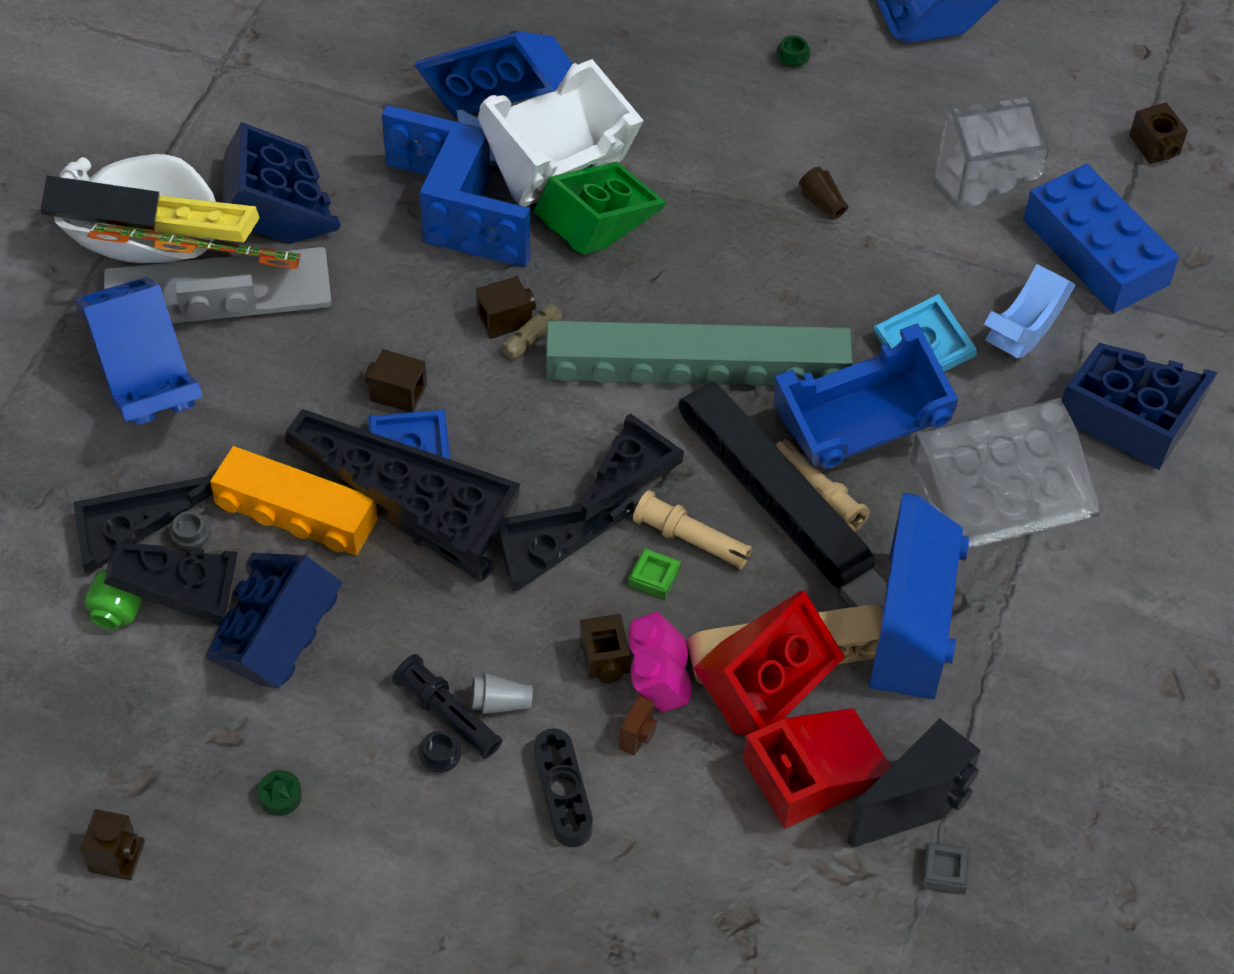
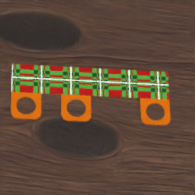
(190, 244)

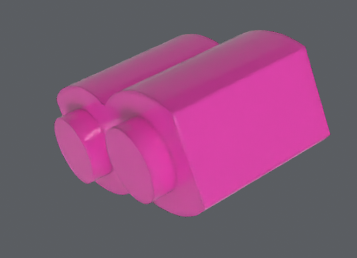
(659, 662)

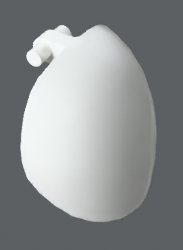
(149, 172)

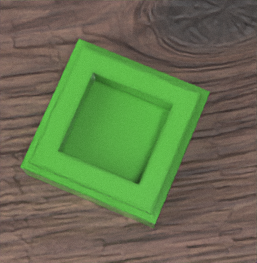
(654, 574)

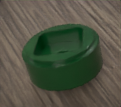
(279, 792)

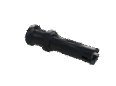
(434, 694)

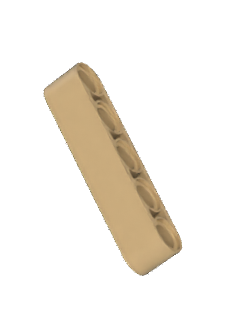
(852, 628)

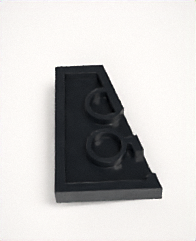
(177, 579)

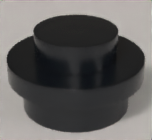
(440, 751)

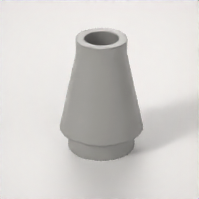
(497, 694)

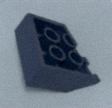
(280, 182)
(1135, 401)
(273, 617)

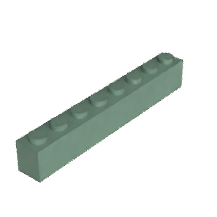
(692, 352)

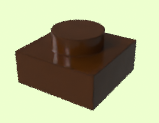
(638, 726)

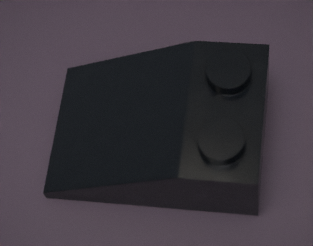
(918, 786)

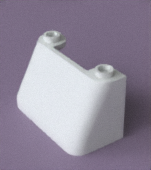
(559, 131)

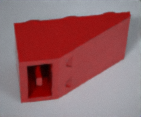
(813, 762)

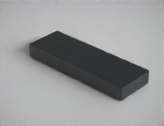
(100, 203)

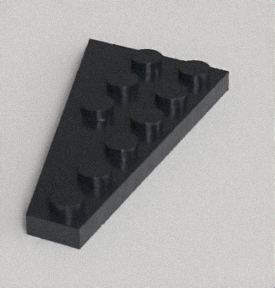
(432, 493)

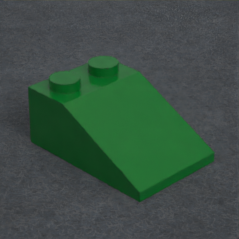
(596, 205)

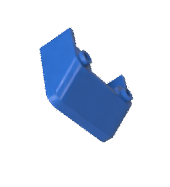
(932, 19)
(918, 600)

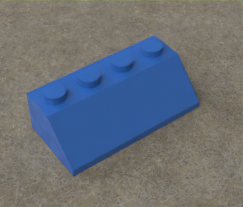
(509, 65)

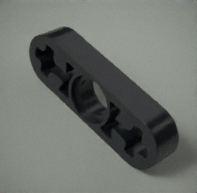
(556, 803)

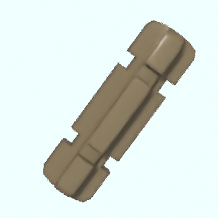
(530, 332)

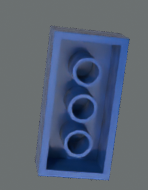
(1100, 238)

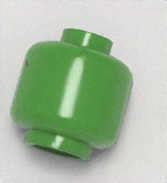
(109, 605)

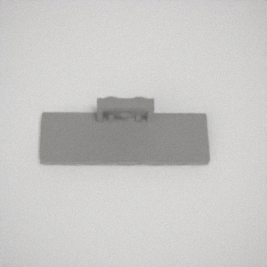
(234, 285)

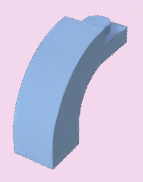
(1031, 313)

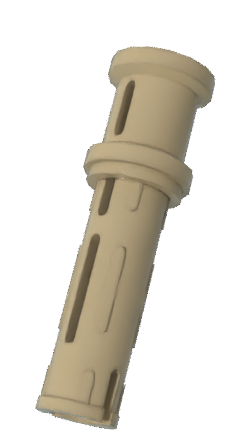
(834, 493)
(675, 522)

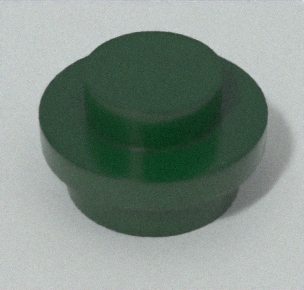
(793, 51)

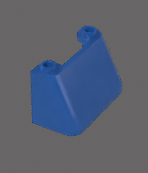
(866, 401)

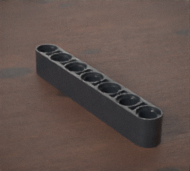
(776, 484)

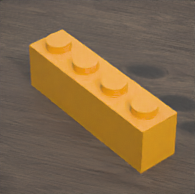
(294, 501)

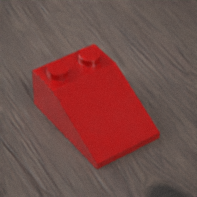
(769, 665)

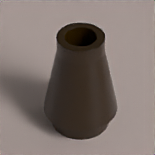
(822, 191)

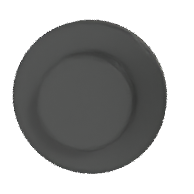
(189, 530)

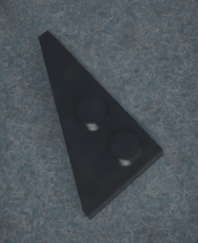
(633, 462)
(132, 516)
(545, 538)

